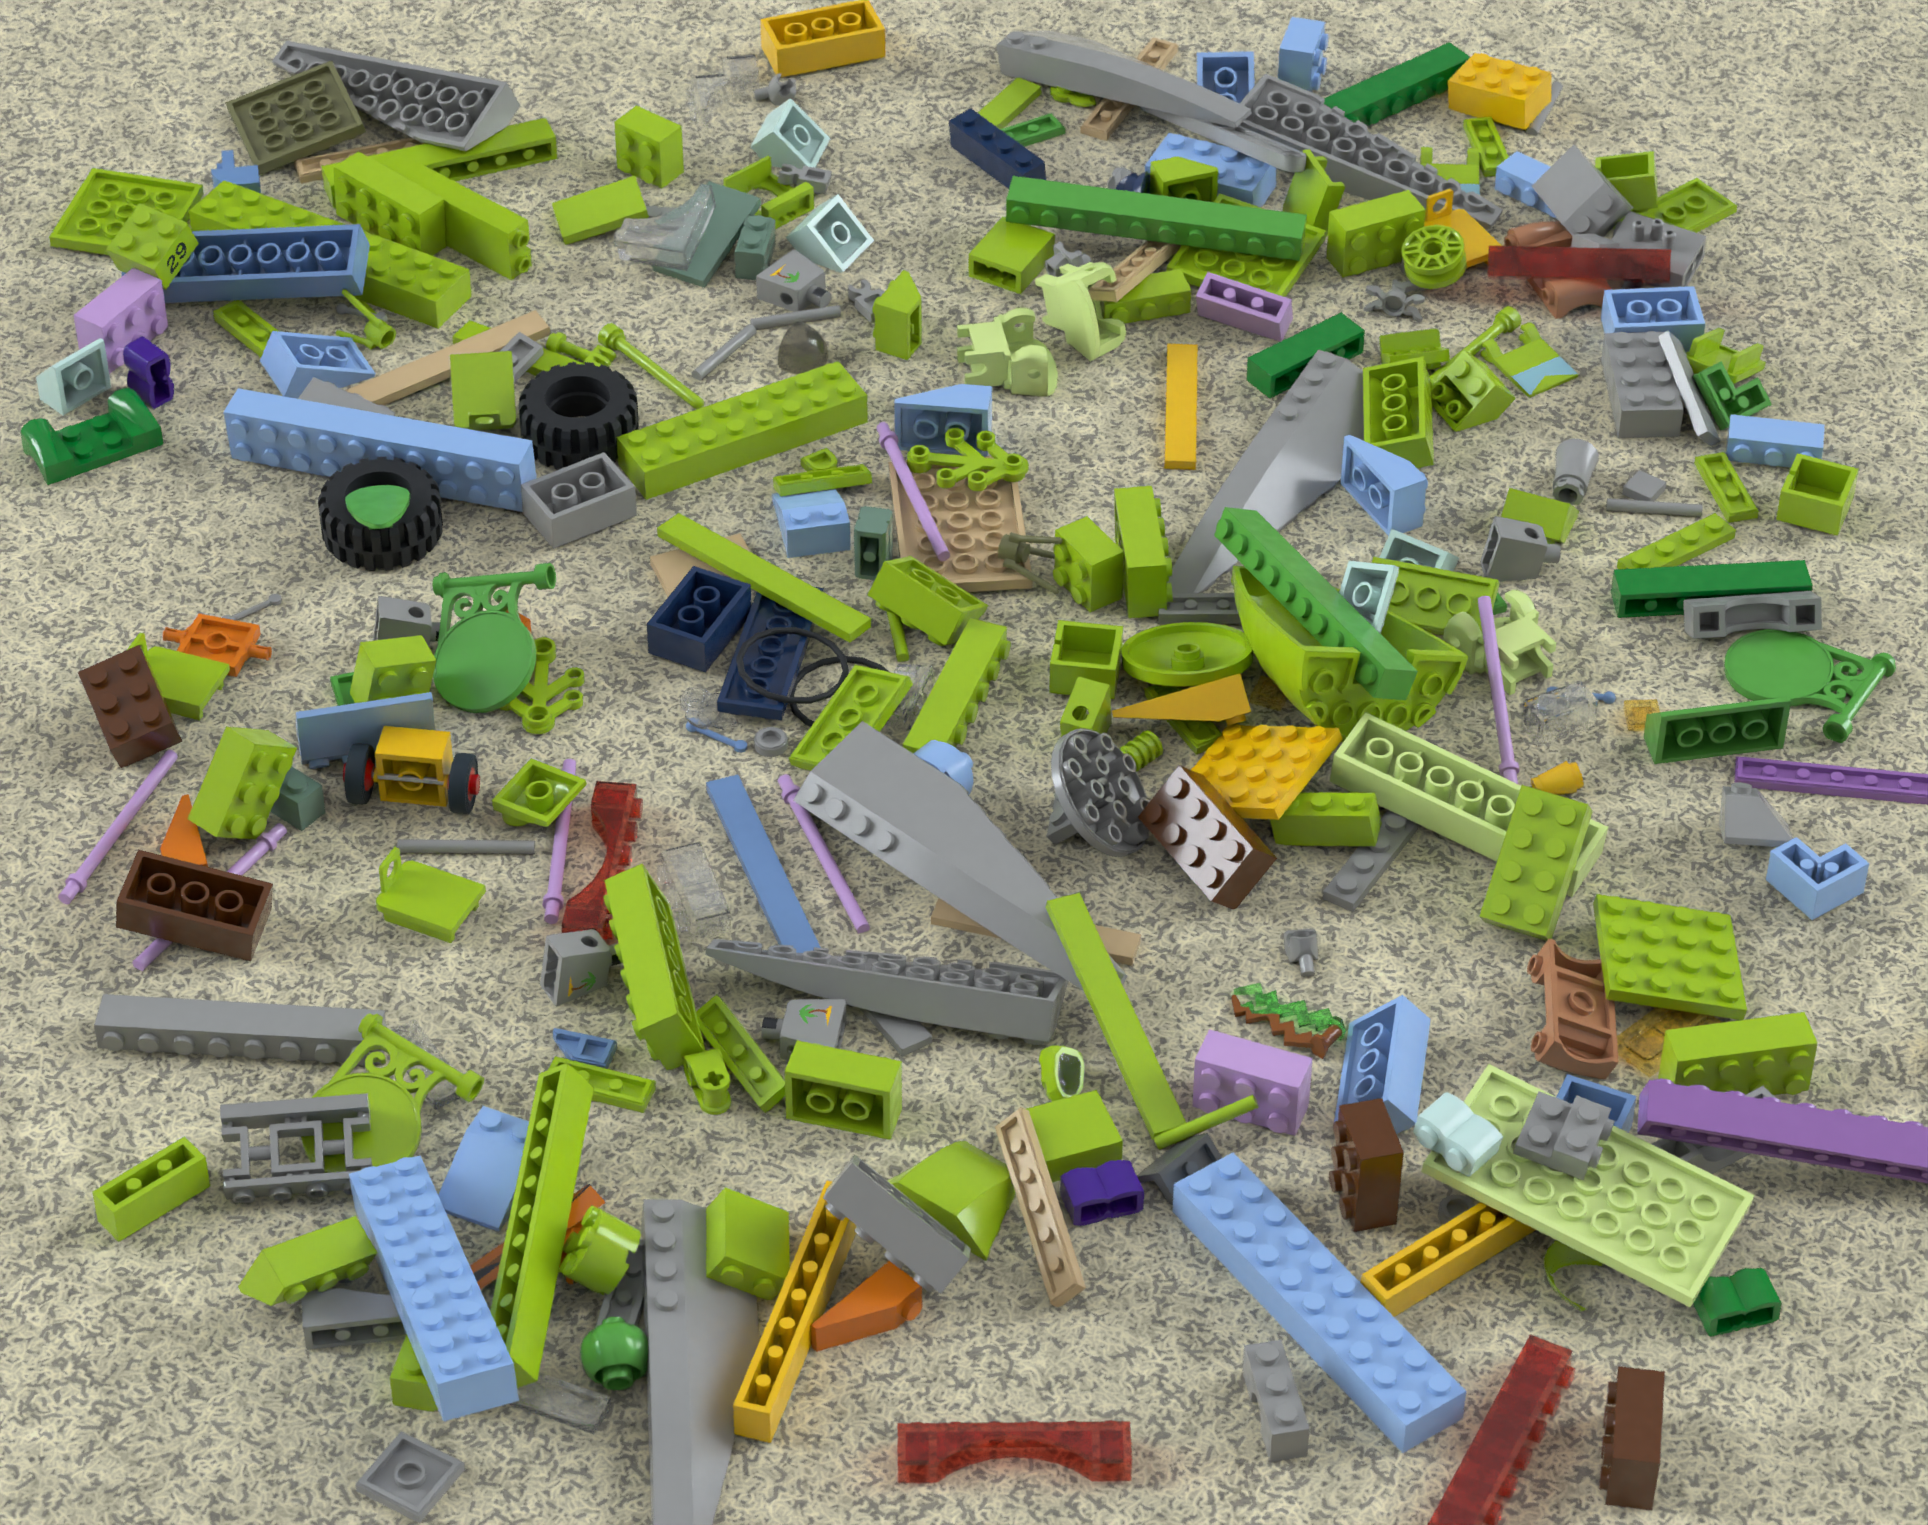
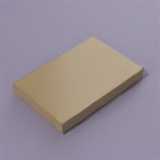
(675, 564)

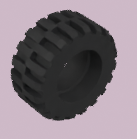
(570, 392)
(386, 547)

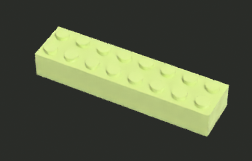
(1440, 790)

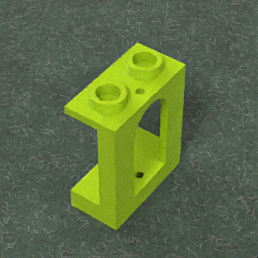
(789, 201)

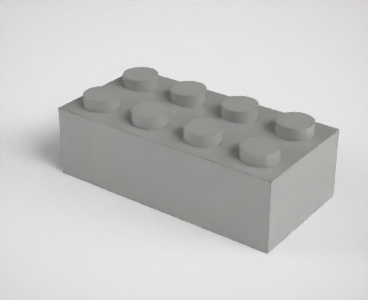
(1641, 386)
(897, 1225)

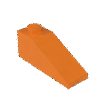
(183, 836)
(870, 1309)

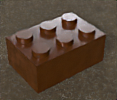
(130, 706)
(1366, 1165)
(1634, 1438)

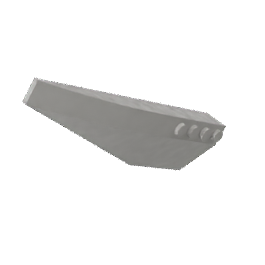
(1284, 466)
(936, 838)
(696, 1363)

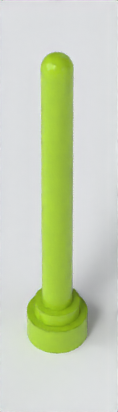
(1505, 321)
(613, 338)

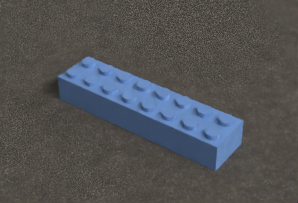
(272, 264)

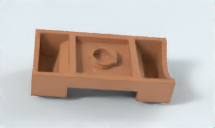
(1557, 294)
(1579, 1018)

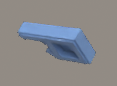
(585, 1047)

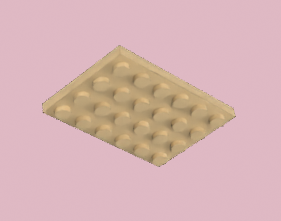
(969, 525)

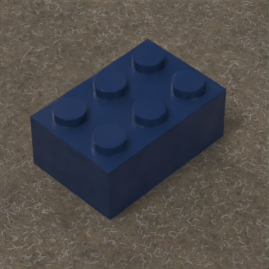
(699, 619)

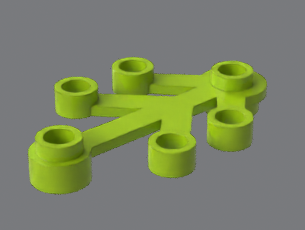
(1003, 466)
(539, 717)

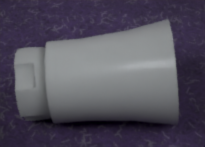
(1573, 470)

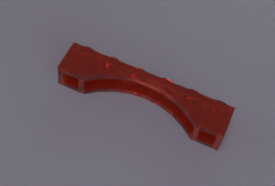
(1579, 262)
(613, 818)
(1091, 1448)

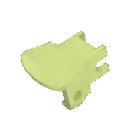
(1074, 312)
(1008, 355)
(1517, 640)

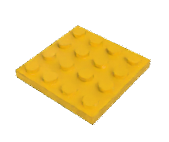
(1265, 765)

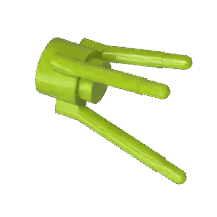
(377, 331)

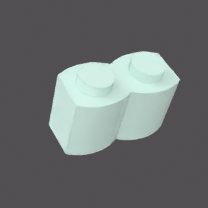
(1457, 1134)

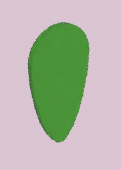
(378, 505)

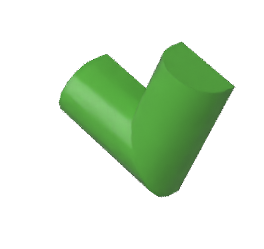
(1725, 399)

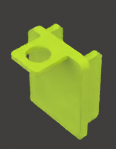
(1313, 192)
(1708, 351)
(483, 390)
(184, 678)
(425, 897)

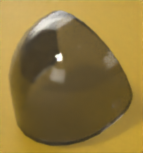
(802, 349)

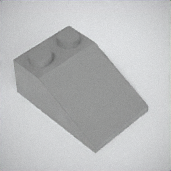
(1581, 195)

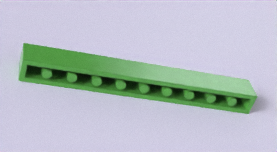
(1156, 218)
(1314, 601)

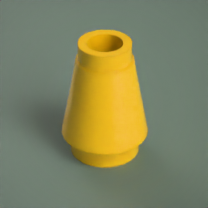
(1560, 779)

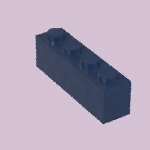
(993, 149)

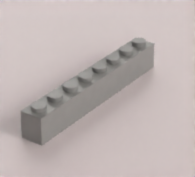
(230, 1028)

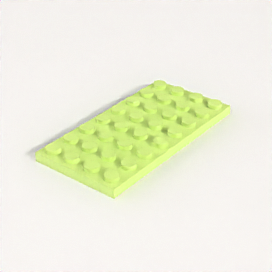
(1632, 1212)

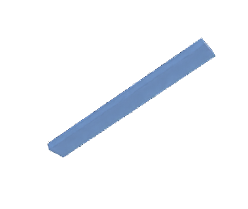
(761, 864)

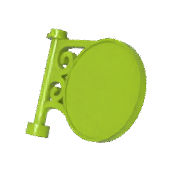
(393, 1110)

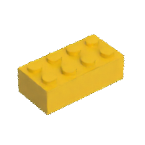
(823, 38)

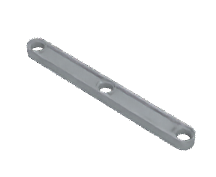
(1241, 140)

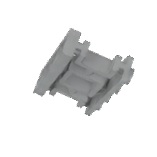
(293, 1119)

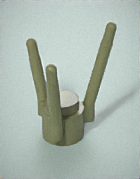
(1015, 549)

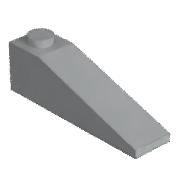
(349, 1318)

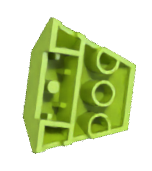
(962, 1192)

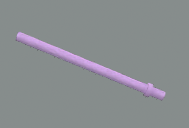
(889, 442)
(1509, 767)
(265, 842)
(823, 854)
(76, 881)
(553, 899)

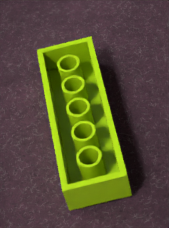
(653, 967)

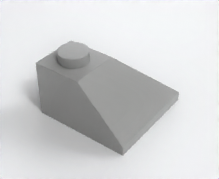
(1750, 818)

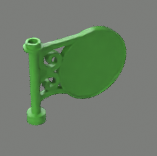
(489, 652)
(1799, 667)

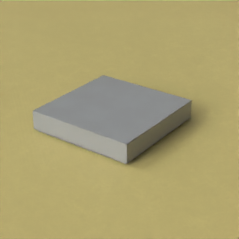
(410, 1477)

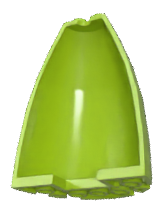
(1322, 678)

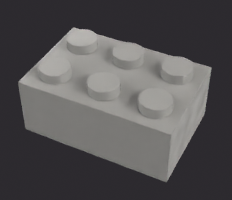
(578, 500)

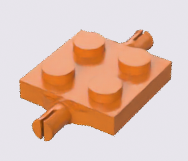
(220, 641)

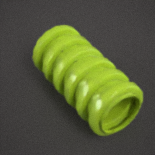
(1143, 748)

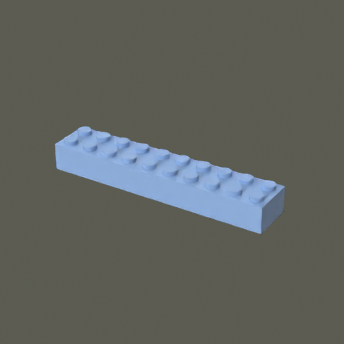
(327, 437)
(434, 1289)
(1319, 1302)

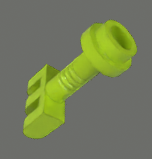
(600, 354)

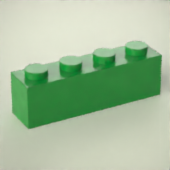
(1280, 365)

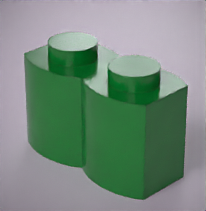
(1737, 1302)

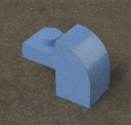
(243, 176)

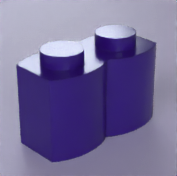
(148, 372)
(1101, 1192)

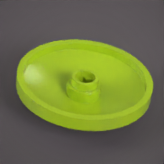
(1186, 653)

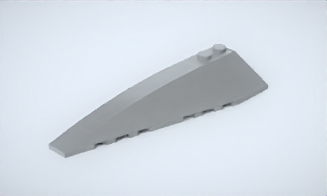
(1110, 74)
(990, 1000)

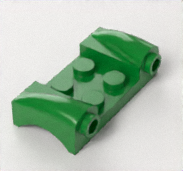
(94, 442)

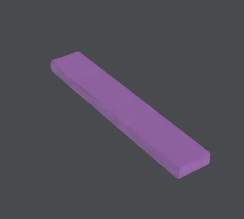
(1832, 780)

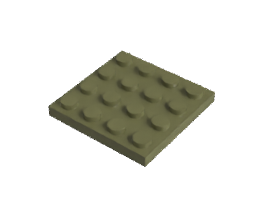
(295, 117)

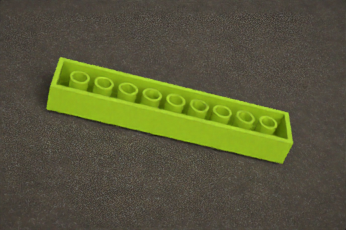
(395, 274)

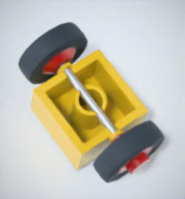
(412, 769)

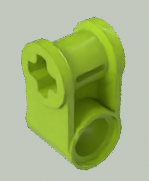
(709, 1080)

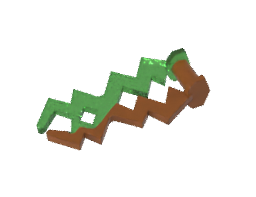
(1322, 1018)

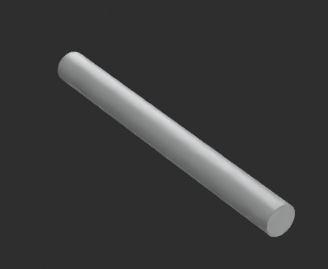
(467, 846)

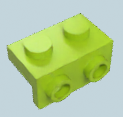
(1414, 344)

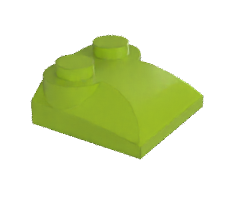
(537, 794)

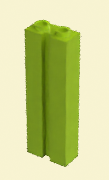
(473, 222)

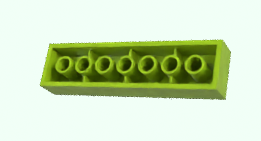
(742, 430)

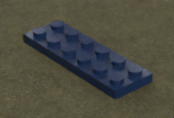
(769, 661)

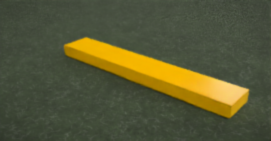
(1181, 406)

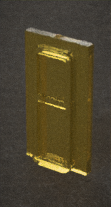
(1644, 1040)

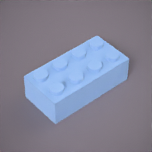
(1238, 173)

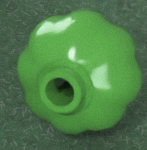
(615, 1354)

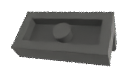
(1180, 1162)

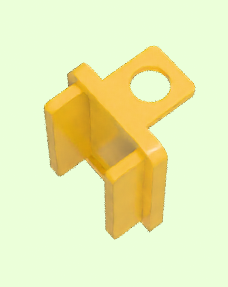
(1474, 235)

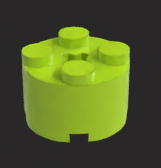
(599, 1251)

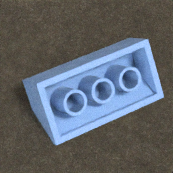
(1386, 1060)

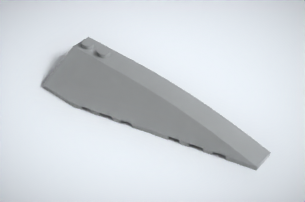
(415, 99)
(1362, 161)

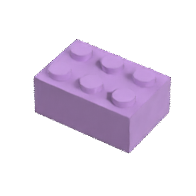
(122, 314)
(1236, 1068)

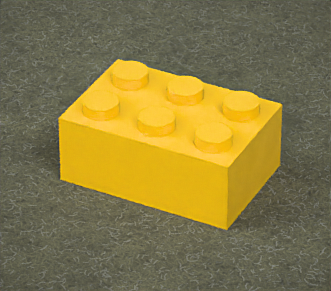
(1499, 90)

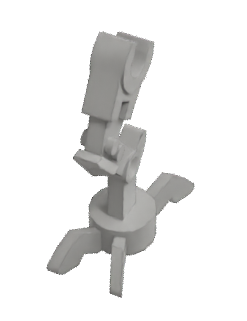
(1395, 301)

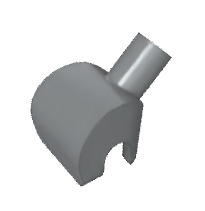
(777, 91)
(1303, 947)

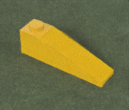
(1206, 702)

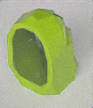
(1061, 1071)

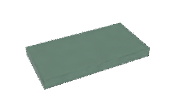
(719, 236)

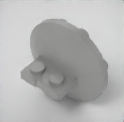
(1096, 794)

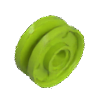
(1434, 256)

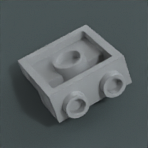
(1564, 1134)

